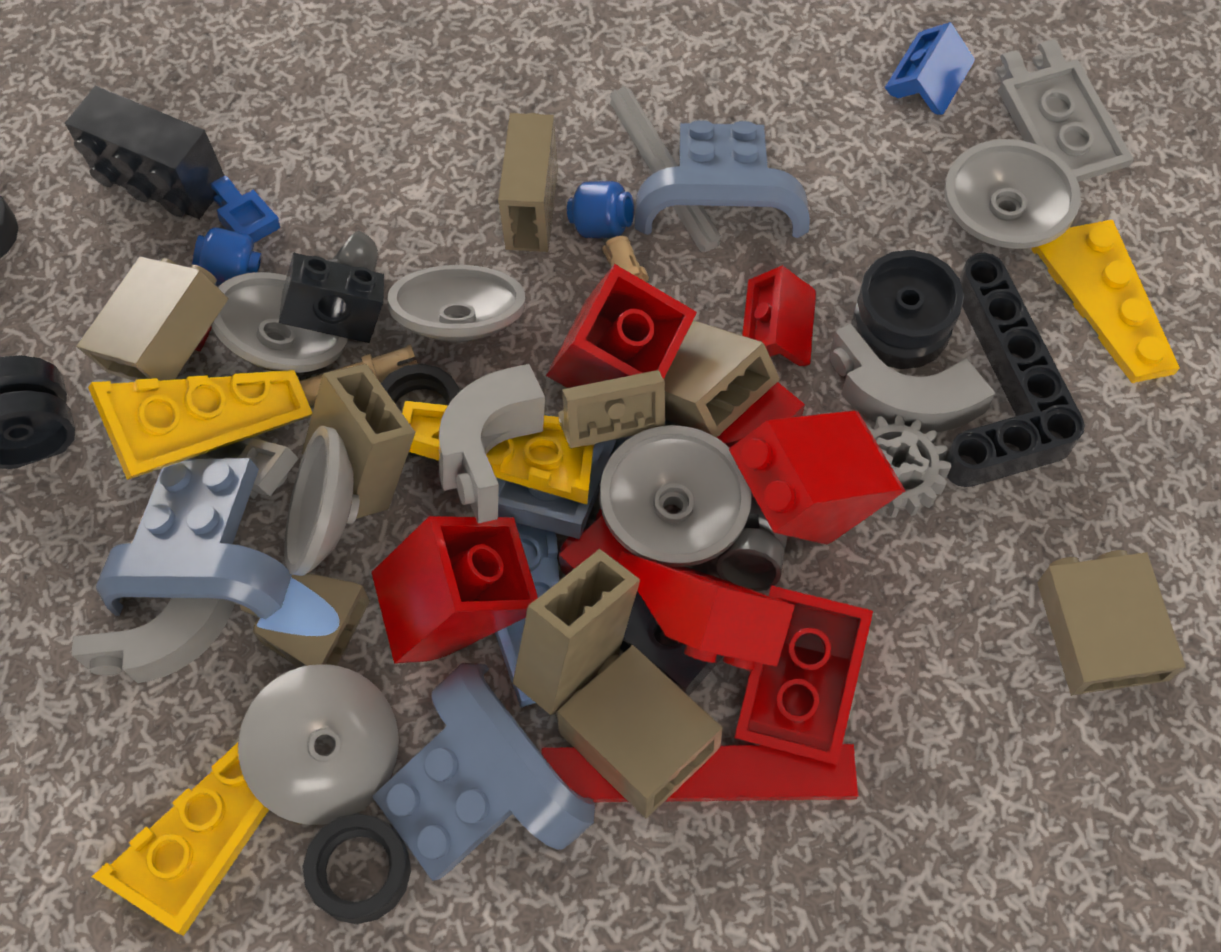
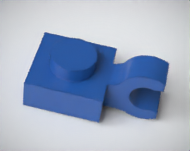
(243, 212)

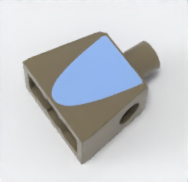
(313, 620)

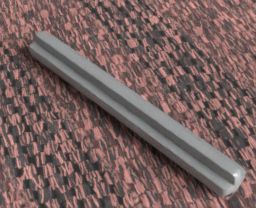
(658, 158)

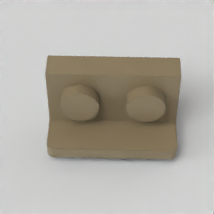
(612, 408)

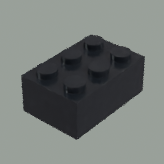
(145, 152)

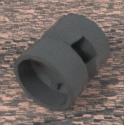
(755, 556)

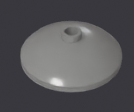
(1015, 177)
(456, 302)
(253, 330)
(678, 469)
(319, 502)
(280, 737)

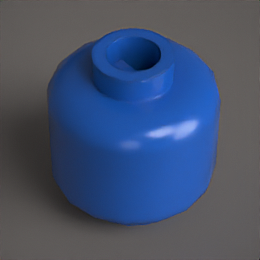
(600, 209)
(226, 254)

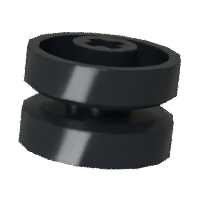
(908, 308)
(32, 411)

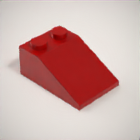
(712, 613)
(810, 693)

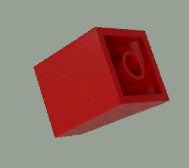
(621, 332)
(816, 474)
(452, 586)

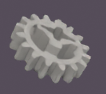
(921, 462)

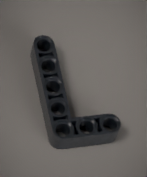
(1017, 377)

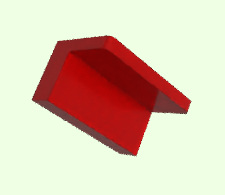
(781, 314)

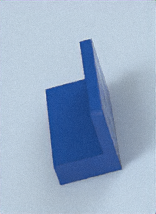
(932, 67)

